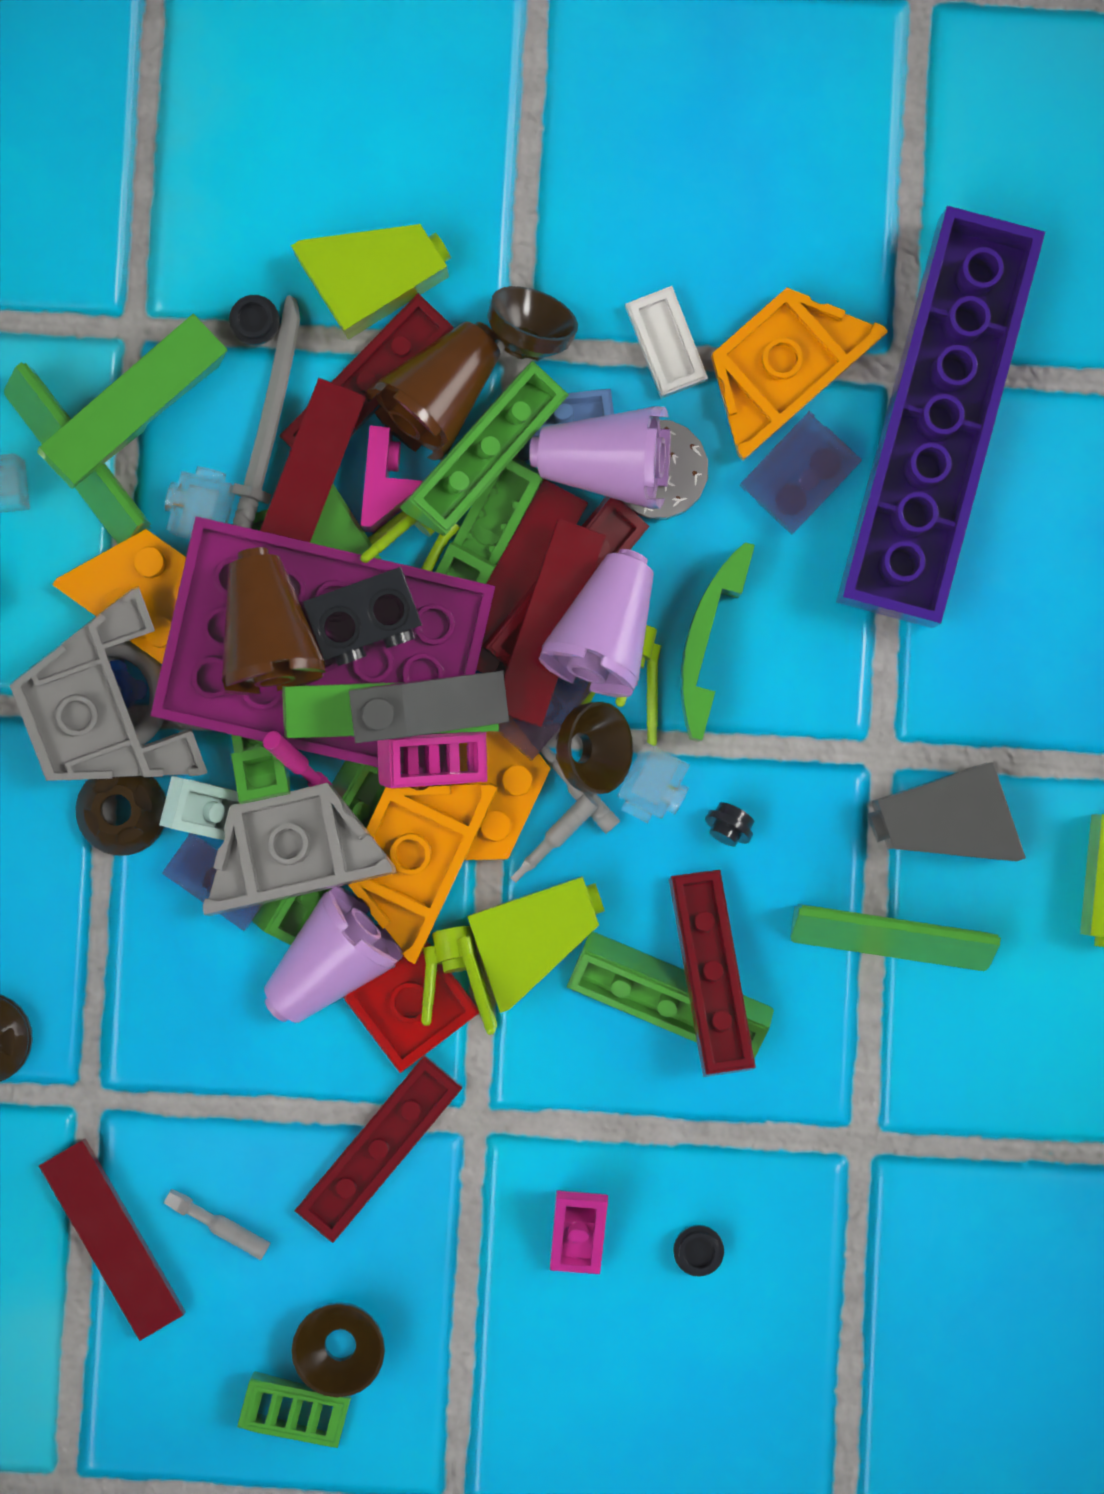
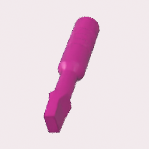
(292, 758)

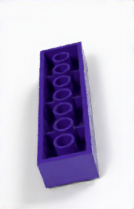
(940, 417)

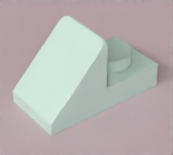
(197, 807)

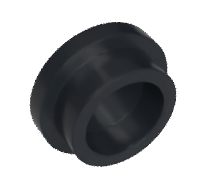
(254, 320)
(730, 824)
(698, 1250)

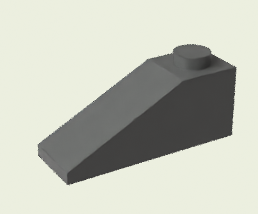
(428, 706)

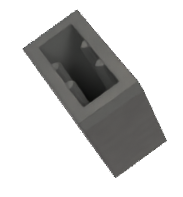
(950, 816)

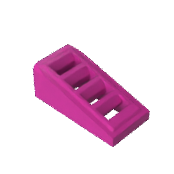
(390, 767)

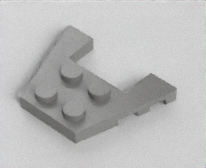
(79, 711)

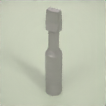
(602, 816)
(559, 832)
(219, 1225)

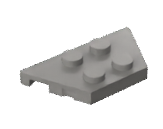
(291, 850)

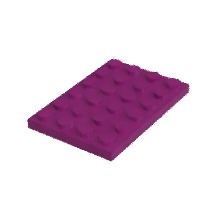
(190, 676)

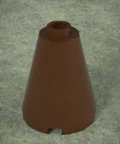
(437, 388)
(266, 628)

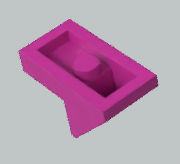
(383, 494)
(578, 1232)

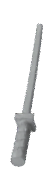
(251, 491)

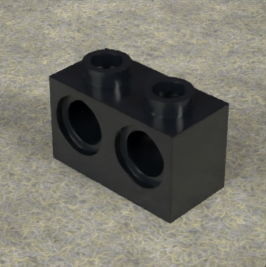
(358, 602)

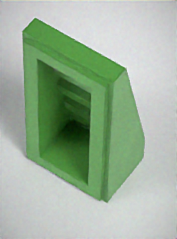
(289, 1429)

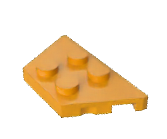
(785, 362)
(136, 562)
(518, 789)
(427, 839)

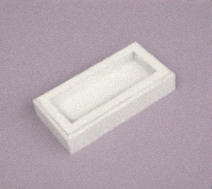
(666, 342)

